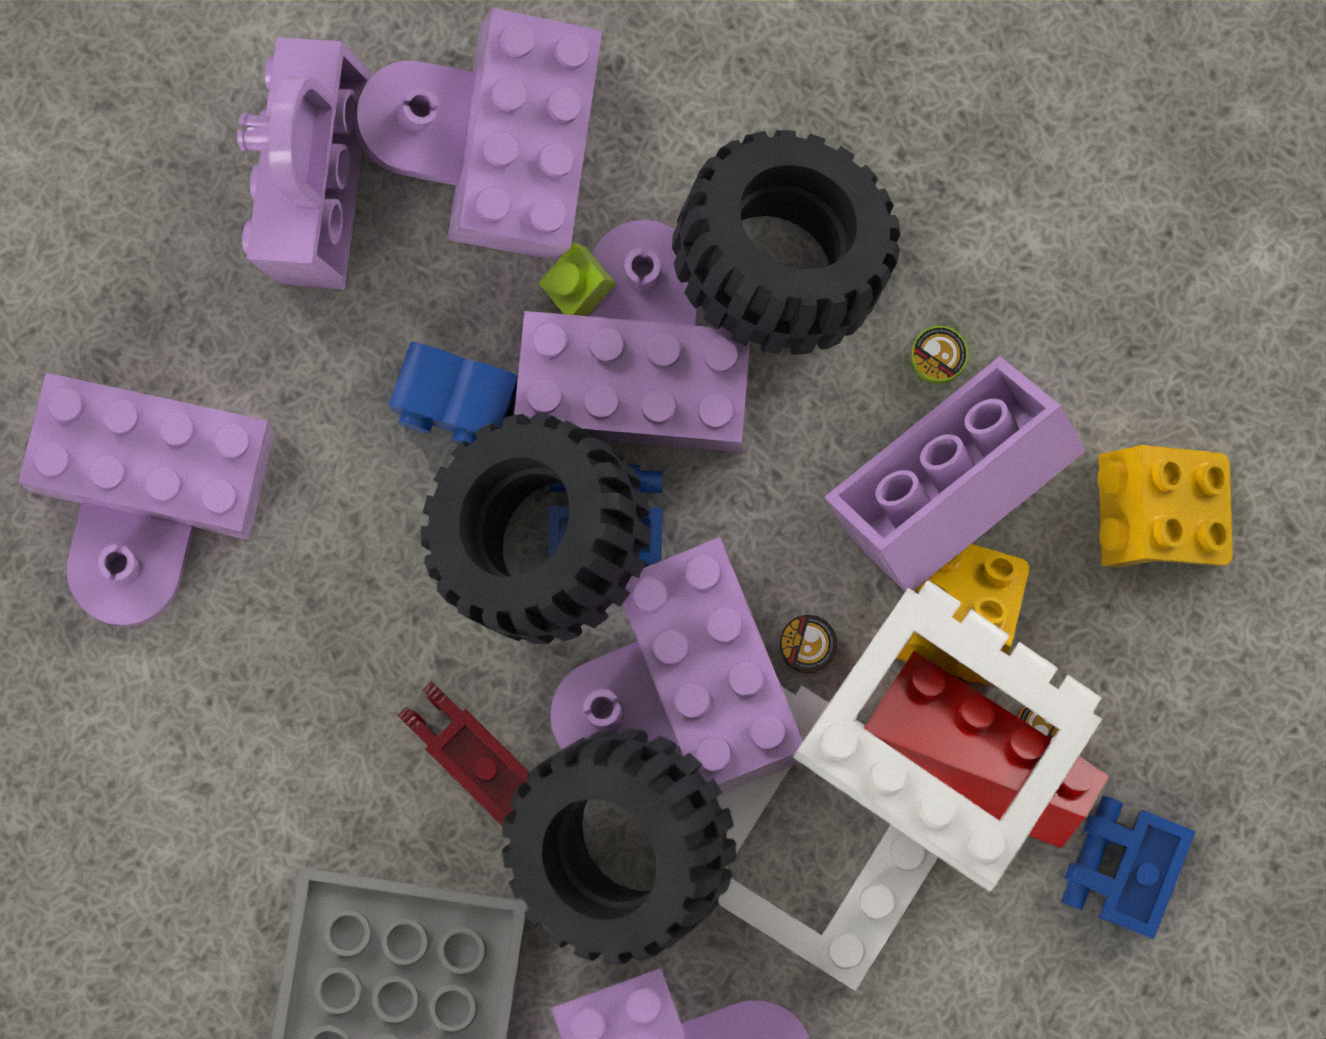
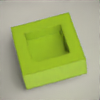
(577, 282)

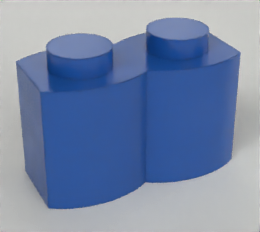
(451, 393)

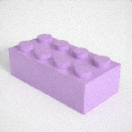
(955, 474)

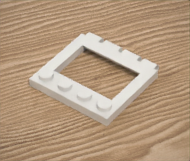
(910, 795)
(870, 906)

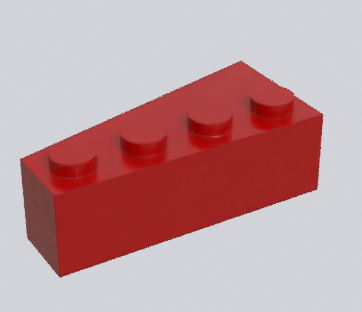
(977, 747)

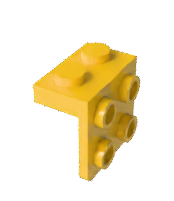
(1164, 506)
(983, 582)

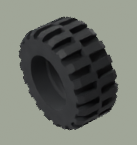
(812, 189)
(478, 500)
(563, 881)

